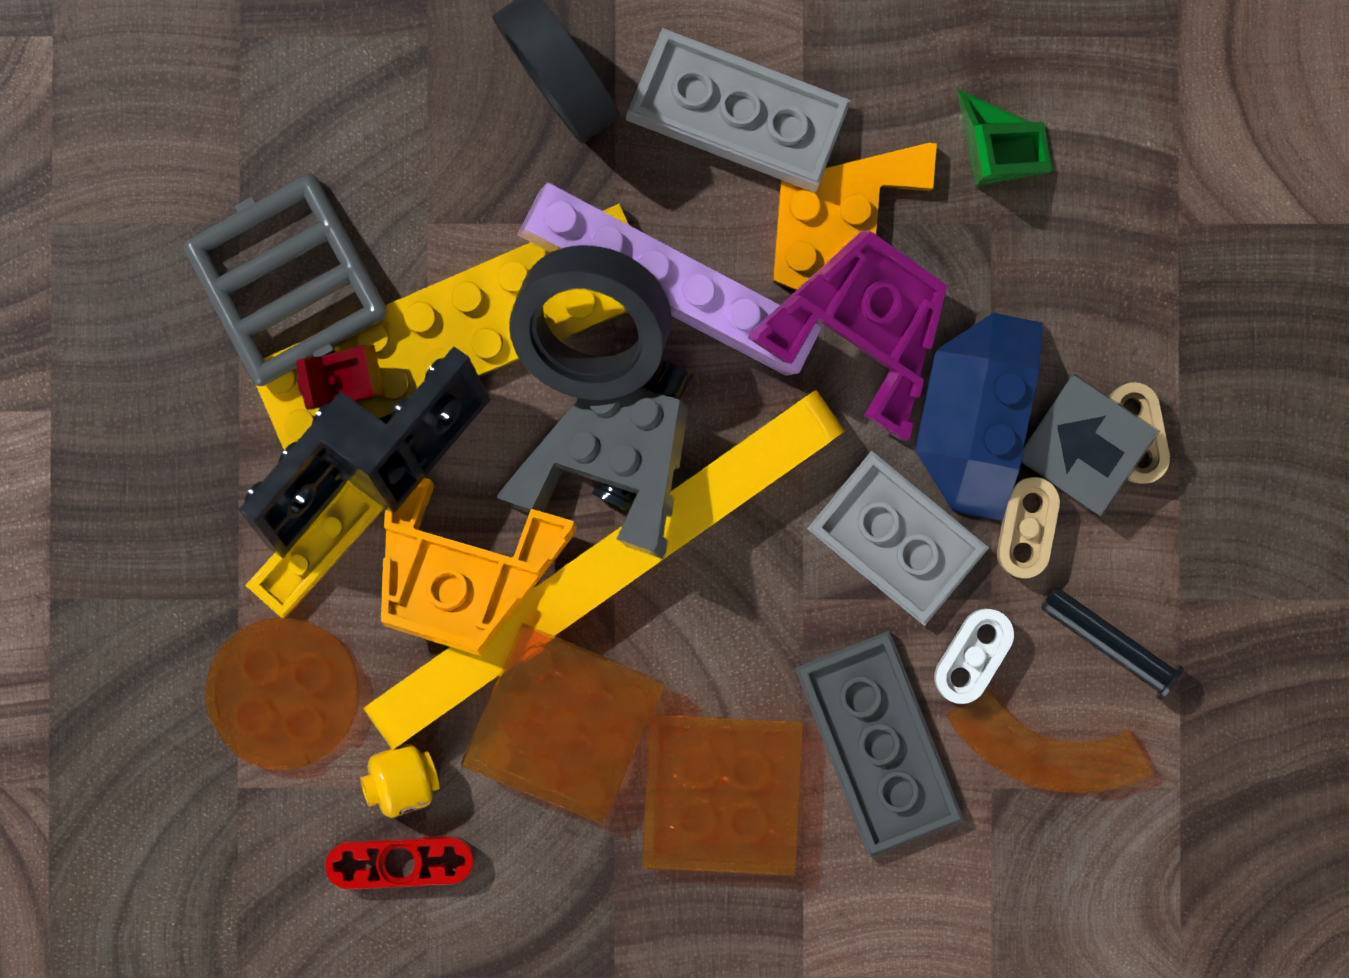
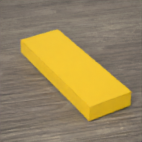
(288, 580)

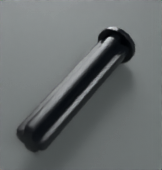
(1111, 642)

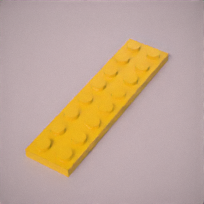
(459, 312)

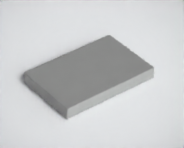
(897, 538)

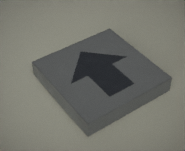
(1088, 445)

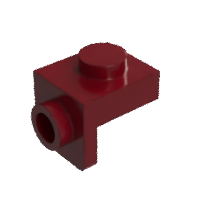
(348, 371)

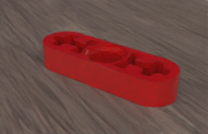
(362, 876)

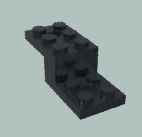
(361, 449)

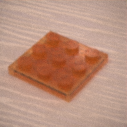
(562, 723)
(722, 794)

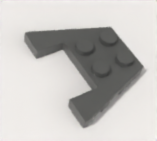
(618, 442)

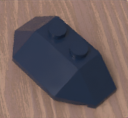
(980, 413)

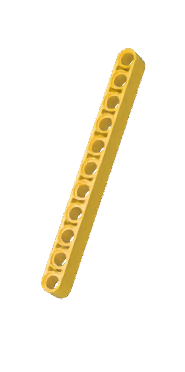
(609, 567)

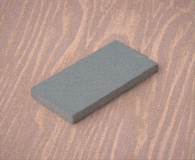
(738, 110)

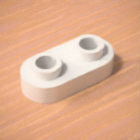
(977, 658)

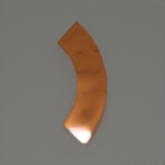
(1043, 760)

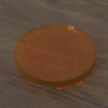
(282, 693)

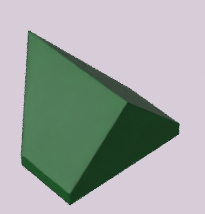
(1002, 143)

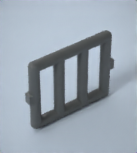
(220, 287)

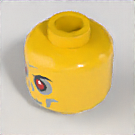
(400, 780)

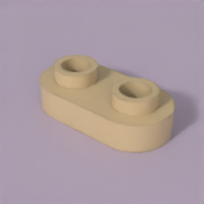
(1151, 412)
(1033, 529)

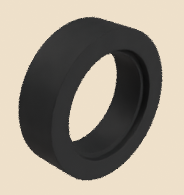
(557, 67)
(606, 273)

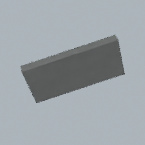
(878, 743)

